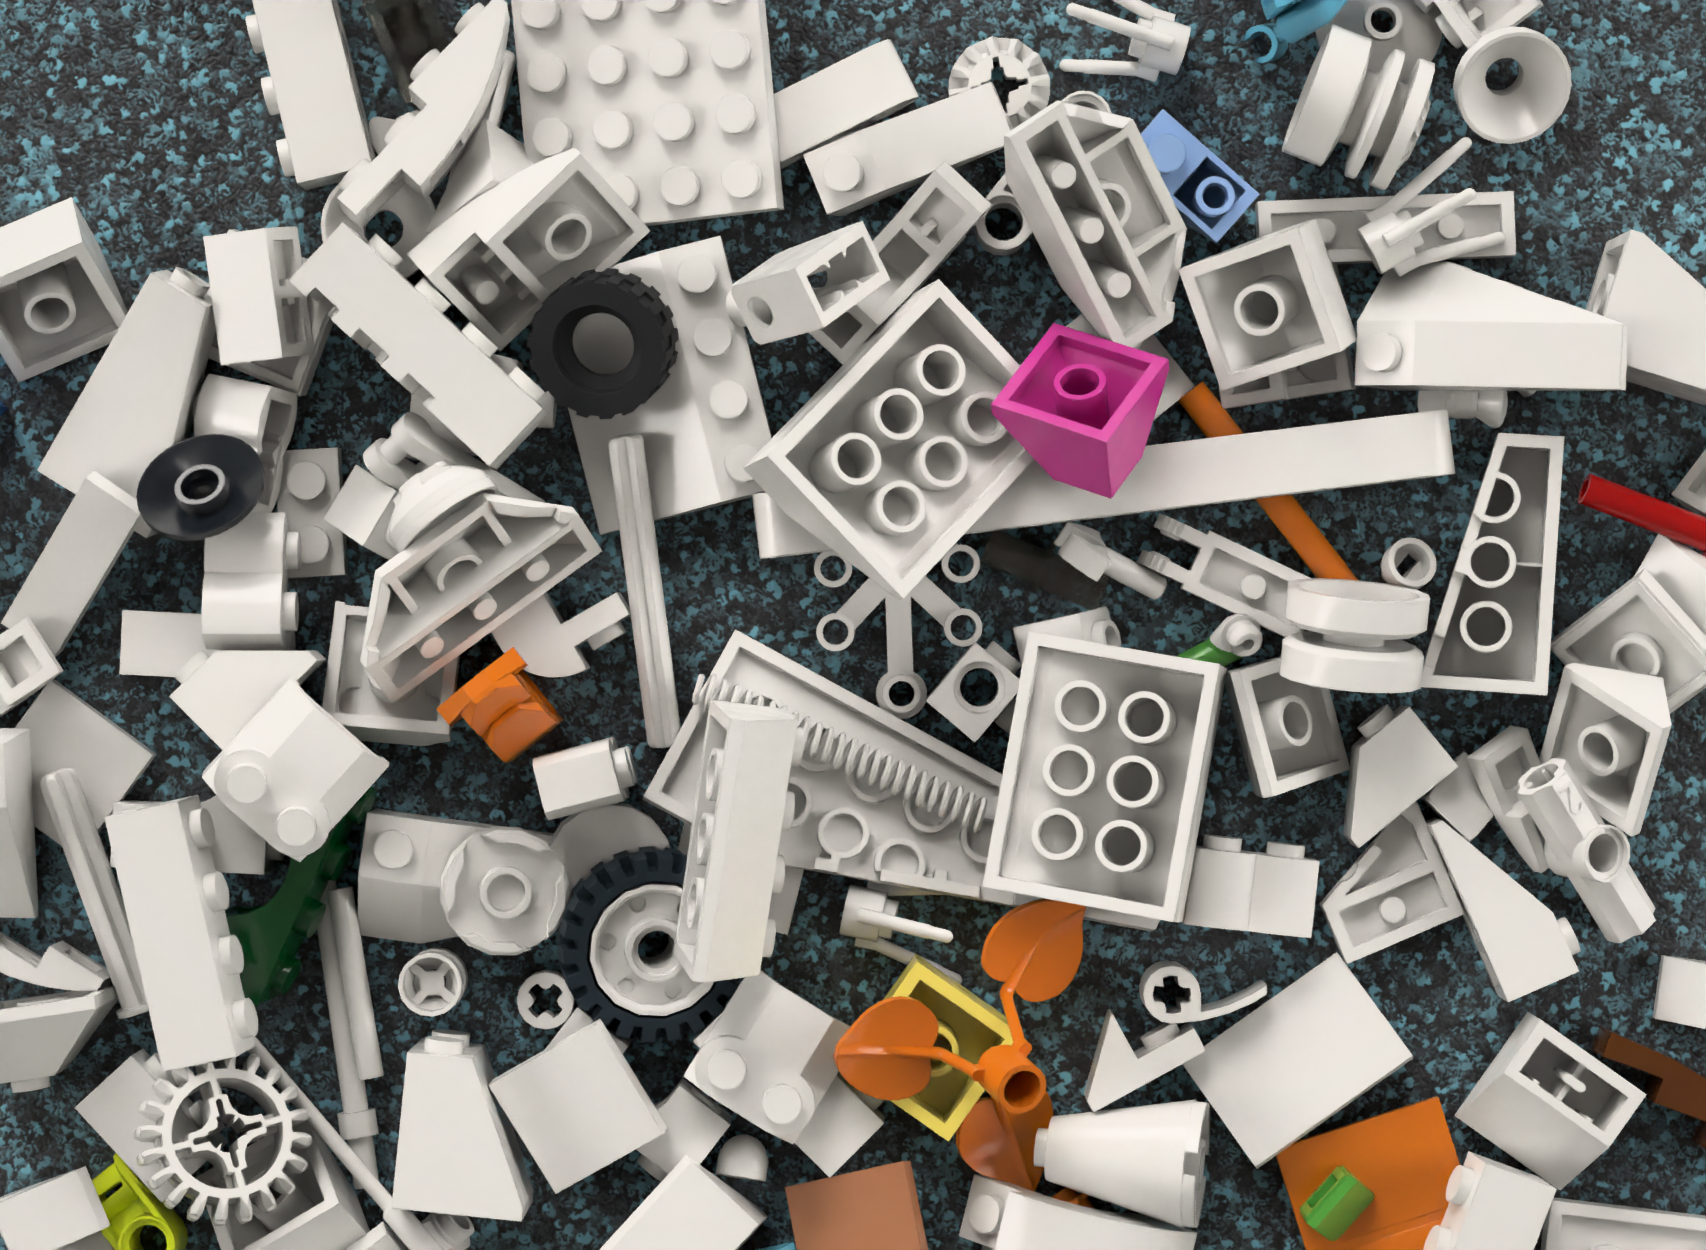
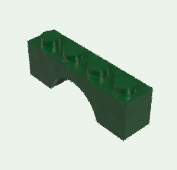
(275, 930)

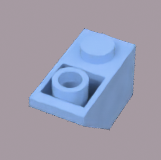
(1199, 182)

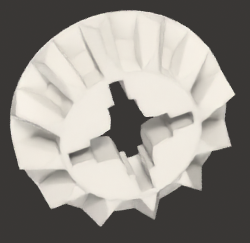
(1017, 63)

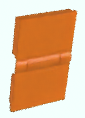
(1398, 1156)

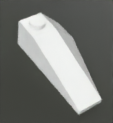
(1479, 333)

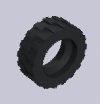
(568, 378)

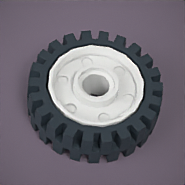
(601, 956)

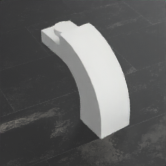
(1021, 1219)

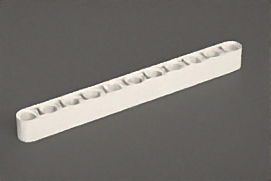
(1197, 475)

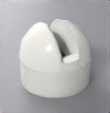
(1419, 573)
(743, 1159)

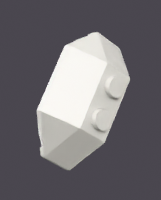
(1099, 216)
(466, 583)

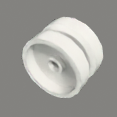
(1354, 635)

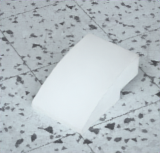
(526, 241)

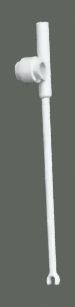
(432, 1233)

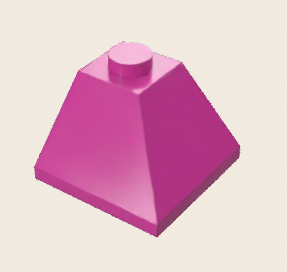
(1083, 407)

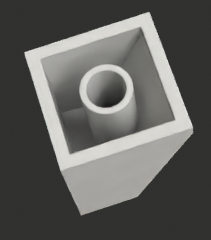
(1662, 312)
(455, 1137)

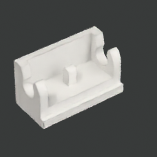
(253, 302)

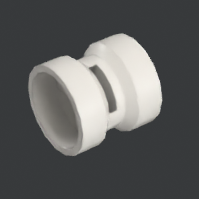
(426, 990)

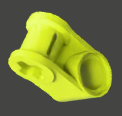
(134, 1208)

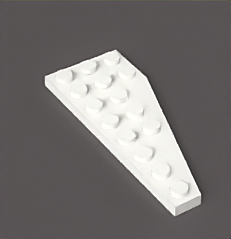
(843, 821)

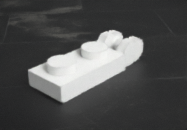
(1228, 575)

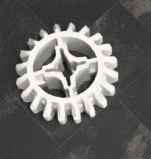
(227, 1164)

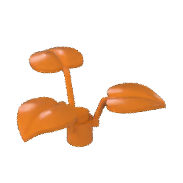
(892, 1042)

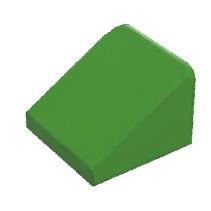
(1336, 1203)

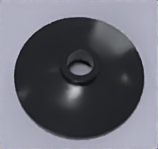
(200, 487)

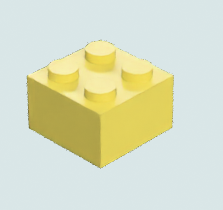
(965, 1028)

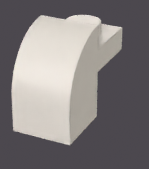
(552, 644)

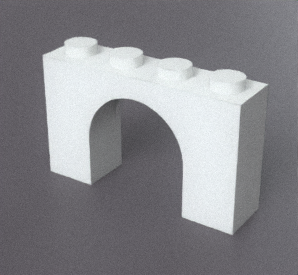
(160, 646)

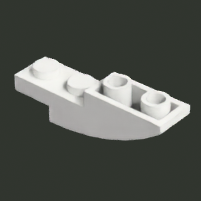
(452, 97)

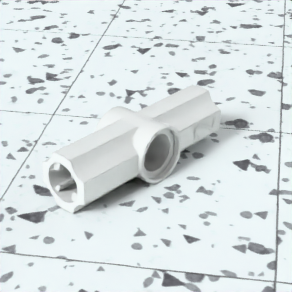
(1586, 850)

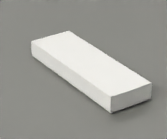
(76, 561)

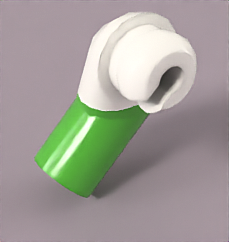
(1231, 641)

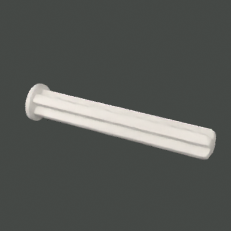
(96, 886)

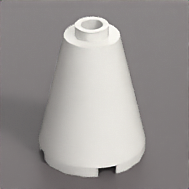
(1133, 1157)

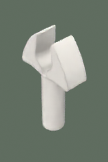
(1089, 554)

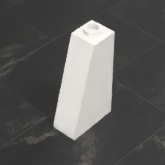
(140, 389)

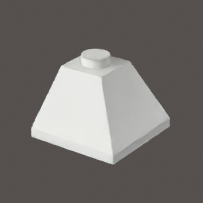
(47, 1033)
(315, 1216)

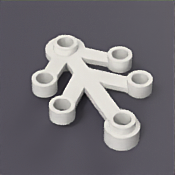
(899, 624)

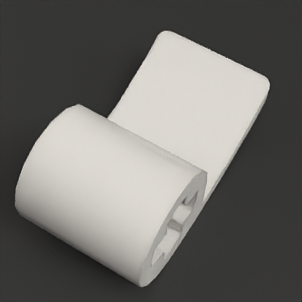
(1189, 1007)

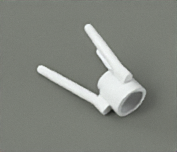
(1155, 41)
(1393, 237)
(872, 915)

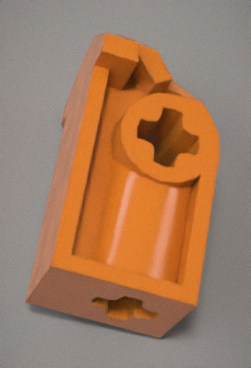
(503, 707)

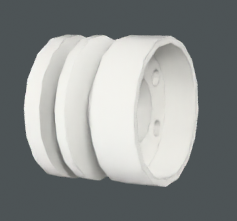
(1359, 108)

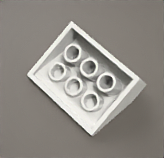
(707, 411)
(899, 443)
(1105, 776)

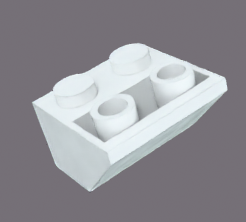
(1549, 1103)

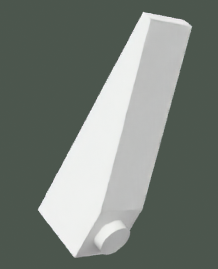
(403, 873)

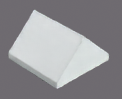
(1284, 729)
(1612, 736)
(689, 1213)

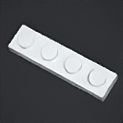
(1342, 217)

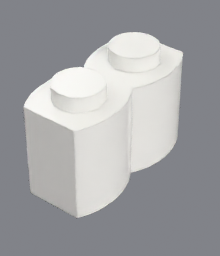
(254, 414)
(248, 583)
(584, 777)
(1252, 889)

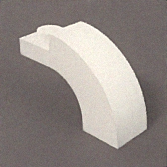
(911, 251)

